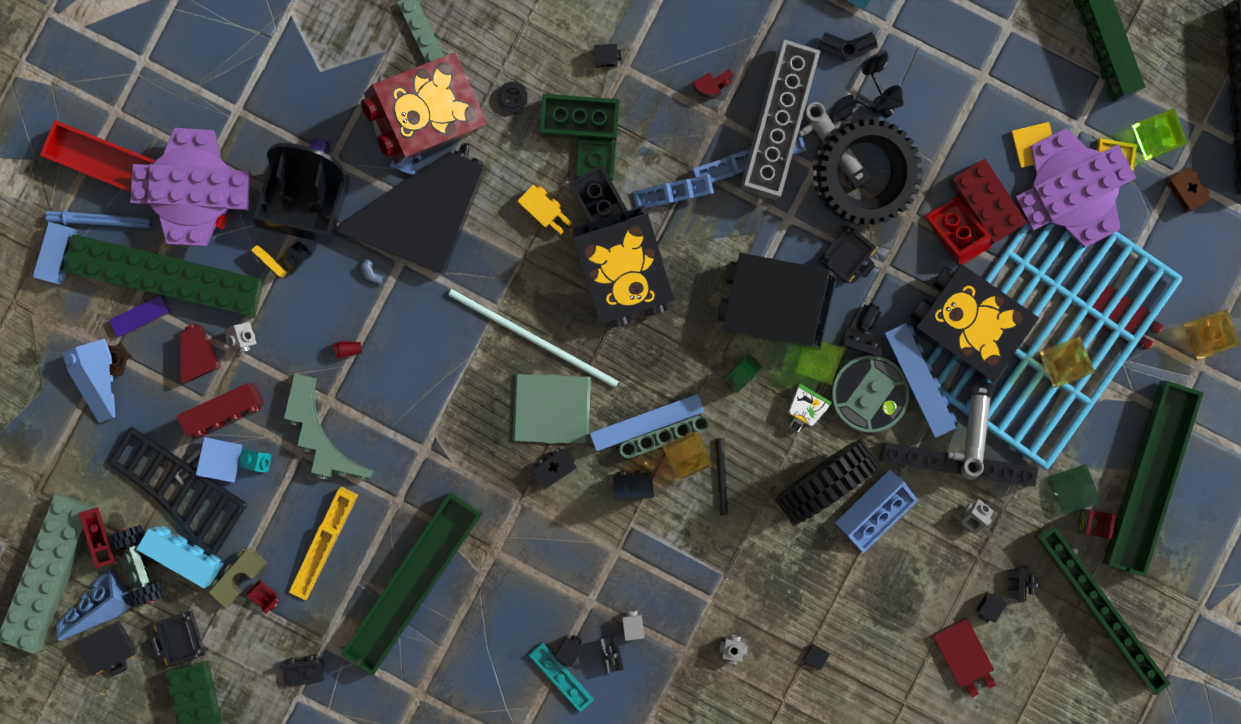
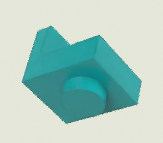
(254, 460)

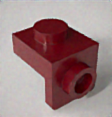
(263, 596)

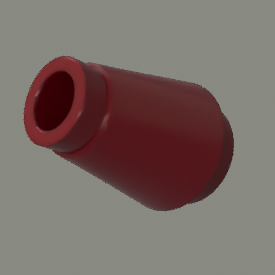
(346, 349)

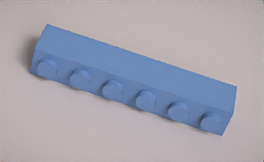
(920, 380)

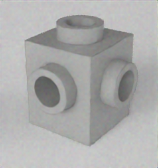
(240, 337)
(976, 516)
(730, 642)

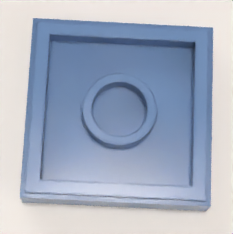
(218, 459)

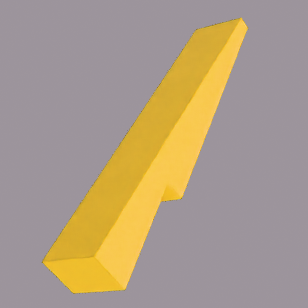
(323, 543)

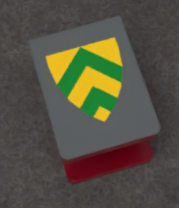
(1104, 526)

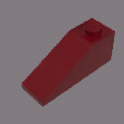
(96, 537)

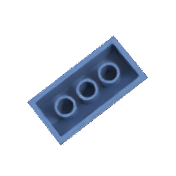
(876, 511)

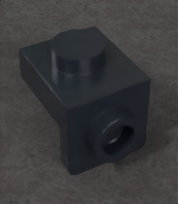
(295, 257)

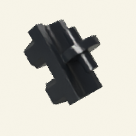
(1021, 592)
(610, 654)

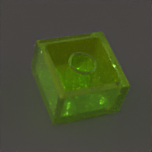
(1160, 134)
(819, 364)

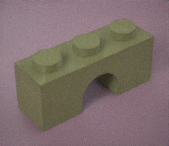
(225, 589)

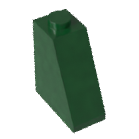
(742, 373)

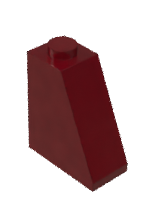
(196, 354)

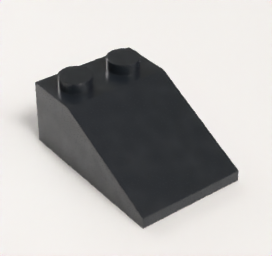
(597, 195)
(633, 485)

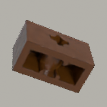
(1180, 183)

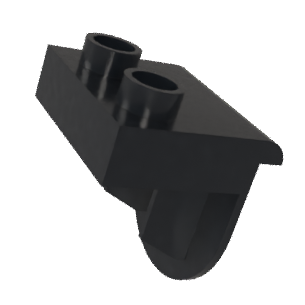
(301, 193)

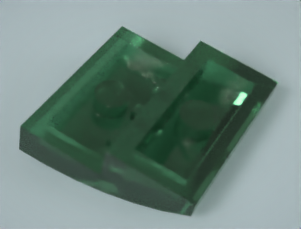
(1074, 489)

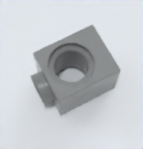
(633, 625)

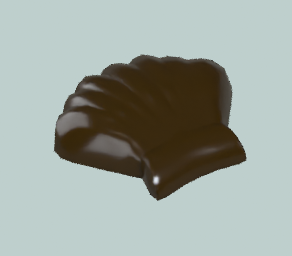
(119, 358)

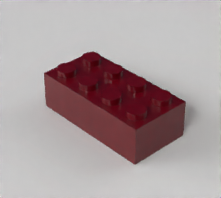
(988, 200)
(221, 409)

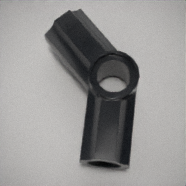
(858, 45)

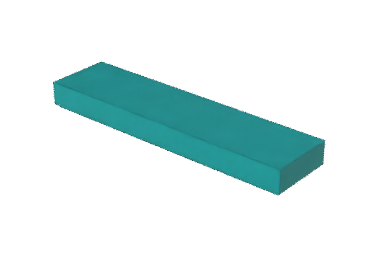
(561, 677)

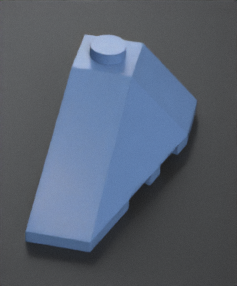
(91, 374)
(100, 605)

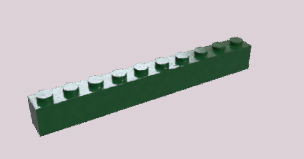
(1102, 610)

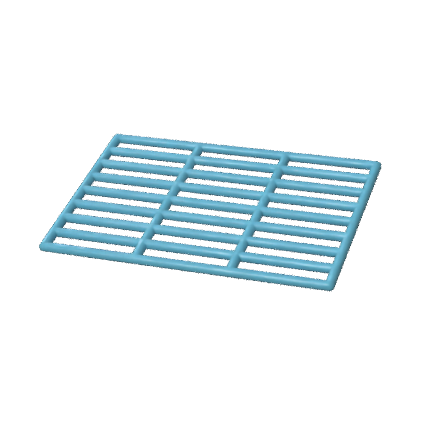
(1086, 307)

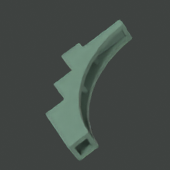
(327, 458)

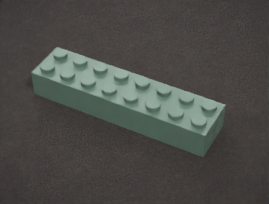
(45, 575)

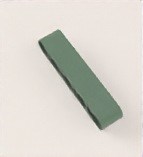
(654, 436)

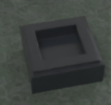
(816, 656)

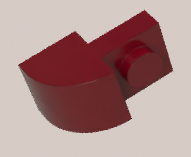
(709, 87)

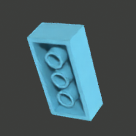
(180, 556)

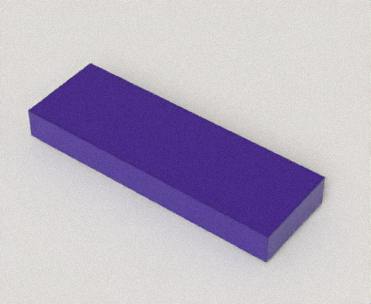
(139, 316)

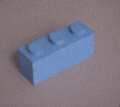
(54, 253)

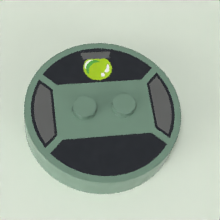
(870, 393)

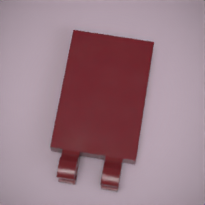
(1119, 312)
(964, 655)

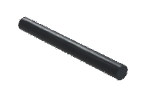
(721, 476)

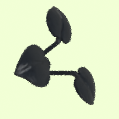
(883, 104)

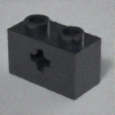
(549, 477)

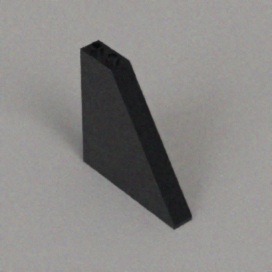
(422, 214)

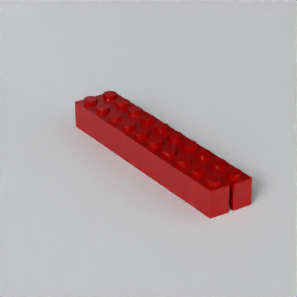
(97, 158)

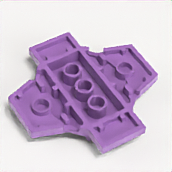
(190, 187)
(1075, 187)

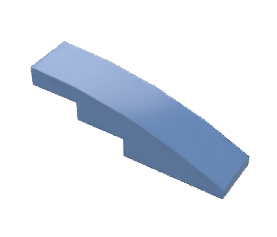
(674, 192)

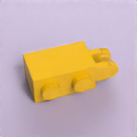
(543, 208)

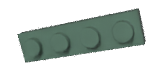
(421, 30)

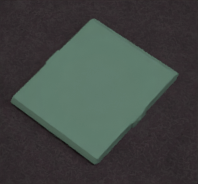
(551, 408)

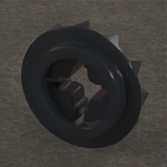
(514, 88)

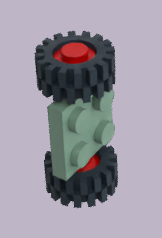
(135, 569)

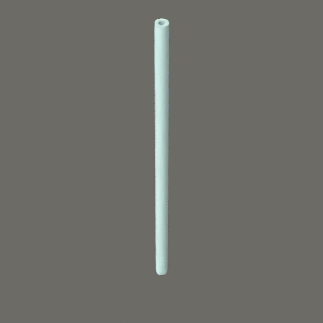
(533, 338)

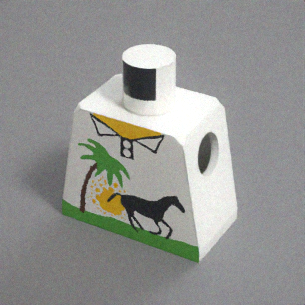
(806, 407)

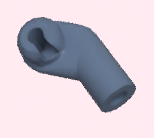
(367, 271)

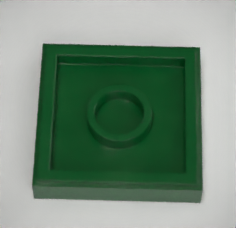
(593, 154)

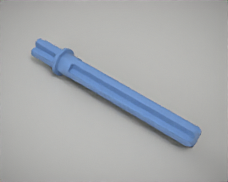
(97, 219)

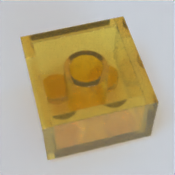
(1212, 334)
(1066, 362)
(687, 455)

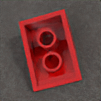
(959, 231)

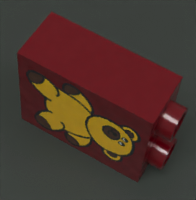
(423, 108)

